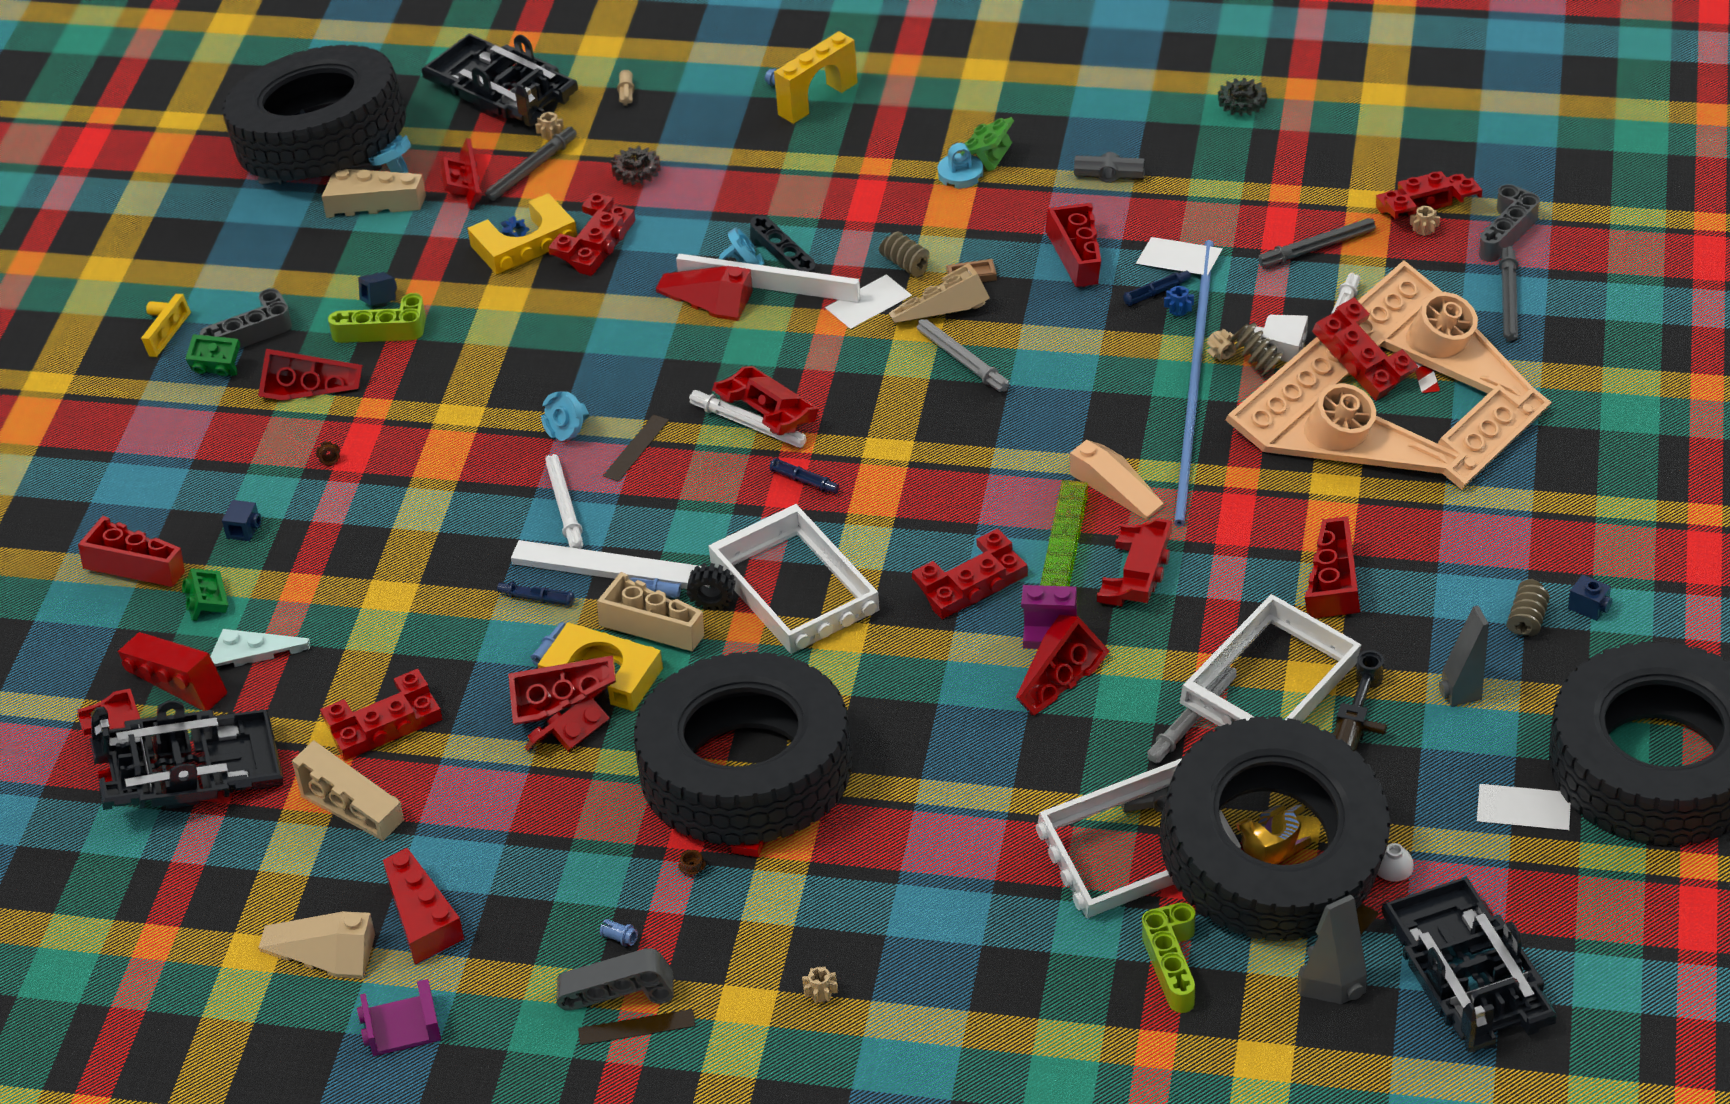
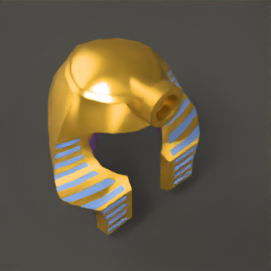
(1269, 847)

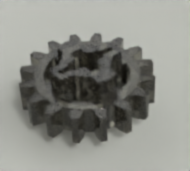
(1242, 97)
(636, 165)

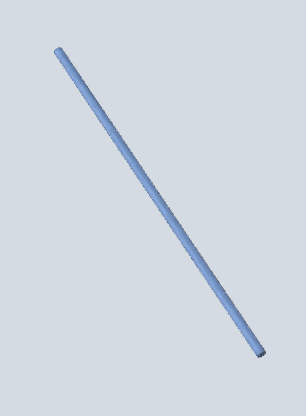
(1193, 393)

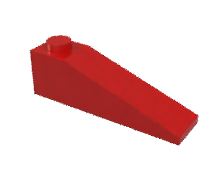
(717, 289)
(300, 376)
(550, 689)

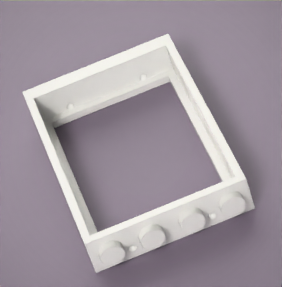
(773, 531)
(1295, 622)
(1092, 804)

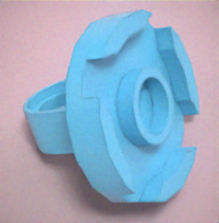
(393, 155)
(959, 169)
(741, 249)
(563, 415)

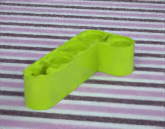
(380, 324)
(1160, 934)

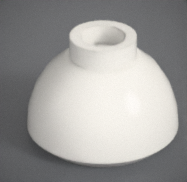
(1396, 863)

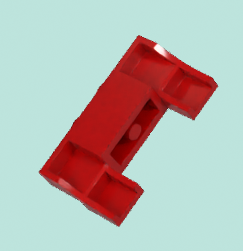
(1426, 190)
(597, 237)
(1359, 353)
(780, 406)
(1143, 565)
(973, 579)
(120, 708)
(384, 720)

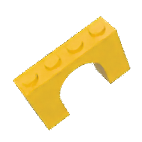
(794, 78)
(506, 252)
(638, 662)

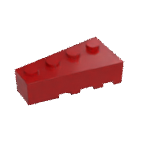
(174, 669)
(422, 909)

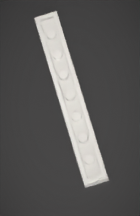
(783, 279)
(599, 563)

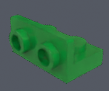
(213, 355)
(204, 592)

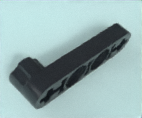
(763, 230)

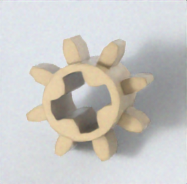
(548, 125)
(1425, 220)
(1220, 345)
(820, 984)

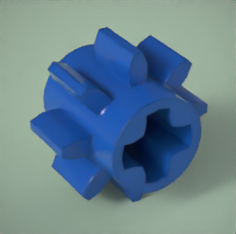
(518, 226)
(1178, 301)

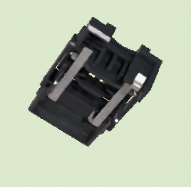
(475, 62)
(235, 749)
(1457, 921)

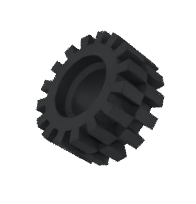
(710, 576)

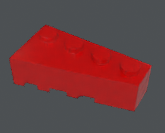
(1075, 241)
(130, 554)
(1333, 576)

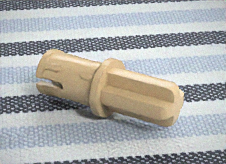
(625, 87)

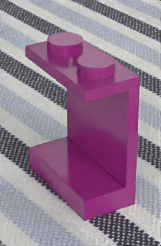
(1042, 608)
(400, 1023)

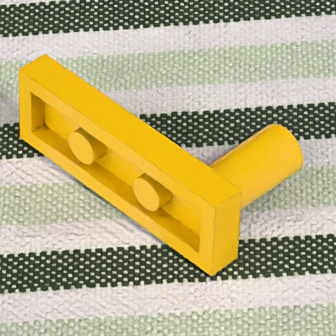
(169, 320)

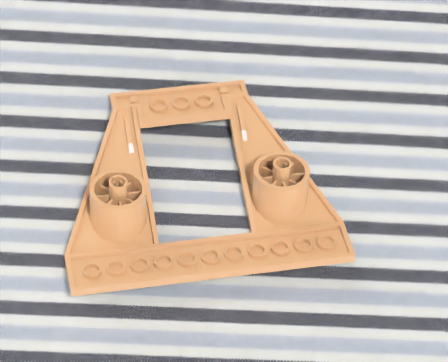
(1310, 411)

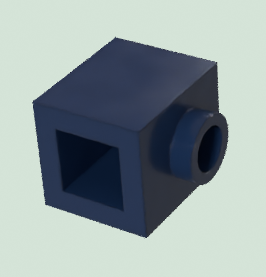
(377, 289)
(241, 520)
(1590, 597)

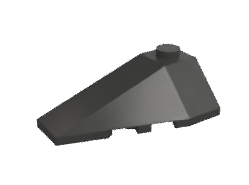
(1465, 666)
(1337, 960)

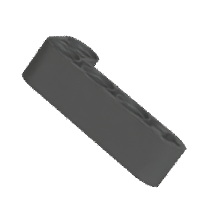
(1517, 215)
(257, 324)
(615, 978)

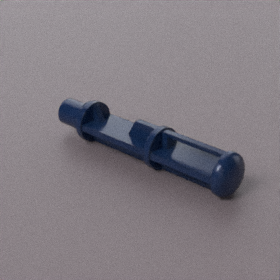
(1155, 288)
(803, 475)
(537, 593)

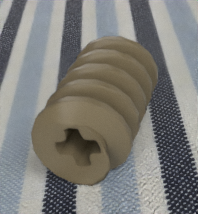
(905, 253)
(1256, 347)
(1528, 608)

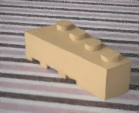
(372, 192)
(649, 614)
(345, 792)

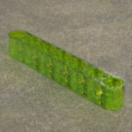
(1065, 533)

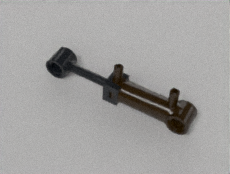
(1352, 719)

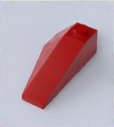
(1062, 659)

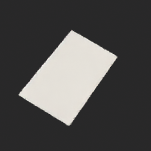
(1178, 255)
(874, 299)
(1523, 807)

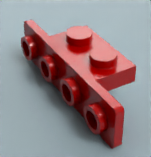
(461, 175)
(574, 725)

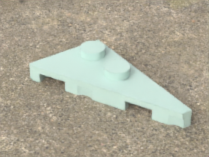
(253, 647)

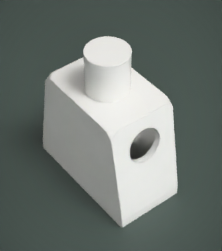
(1286, 333)

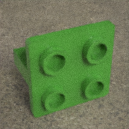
(990, 142)

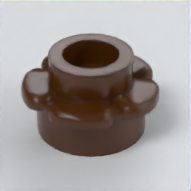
(328, 459)
(691, 862)

